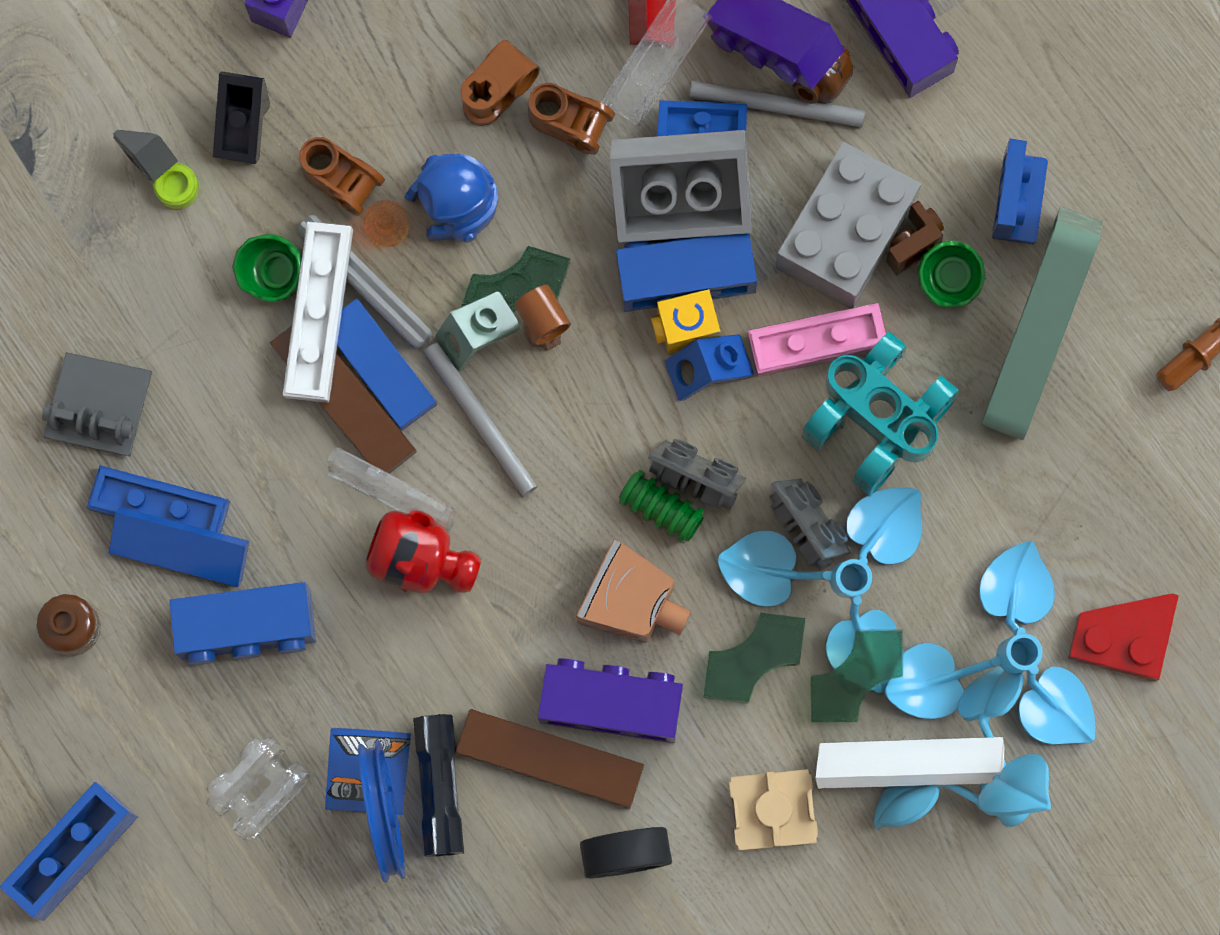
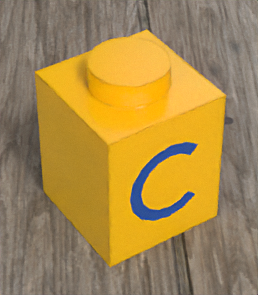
(685, 320)

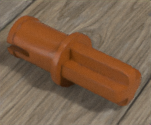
(1195, 356)

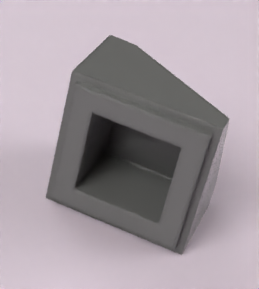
(146, 152)

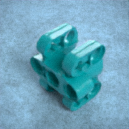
(889, 432)

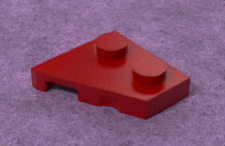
(1126, 636)

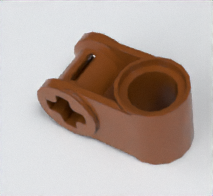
(502, 78)
(571, 119)
(345, 179)

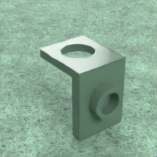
(476, 327)

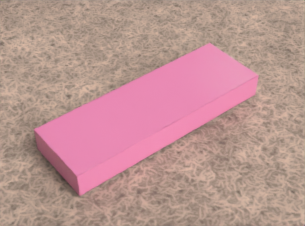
(816, 339)

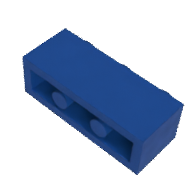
(685, 267)
(242, 623)
(68, 852)

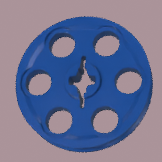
(381, 811)

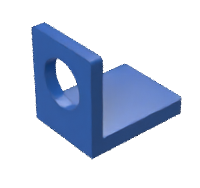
(713, 362)

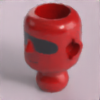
(416, 554)

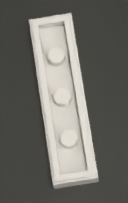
(317, 312)
(909, 762)

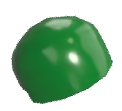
(268, 267)
(951, 274)

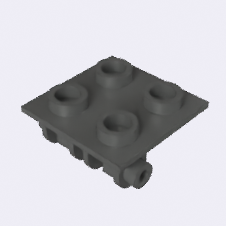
(97, 404)
(681, 458)
(801, 502)

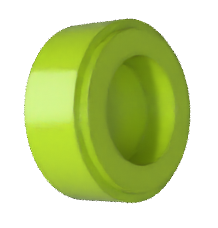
(177, 187)

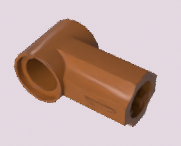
(542, 317)

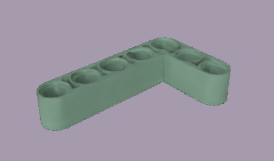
(1043, 322)

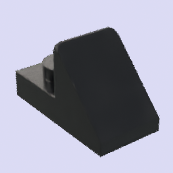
(239, 117)

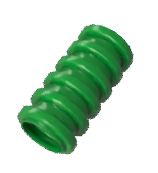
(661, 506)

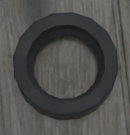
(625, 852)

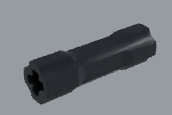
(438, 783)

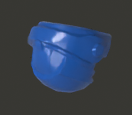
(457, 193)

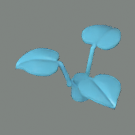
(883, 523)
(1023, 590)
(1010, 796)

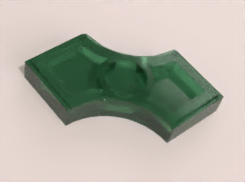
(531, 271)
(771, 645)
(840, 692)

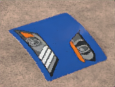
(343, 775)

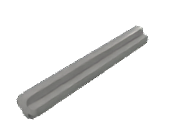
(381, 297)

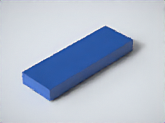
(382, 367)
(149, 496)
(178, 547)

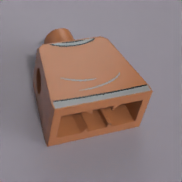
(631, 597)

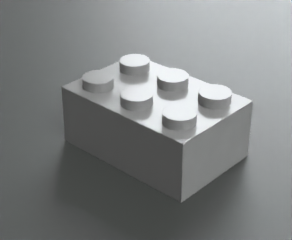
(681, 186)
(847, 225)

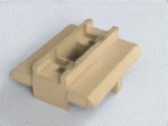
(773, 809)

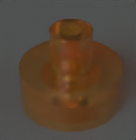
(386, 232)

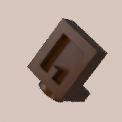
(911, 245)

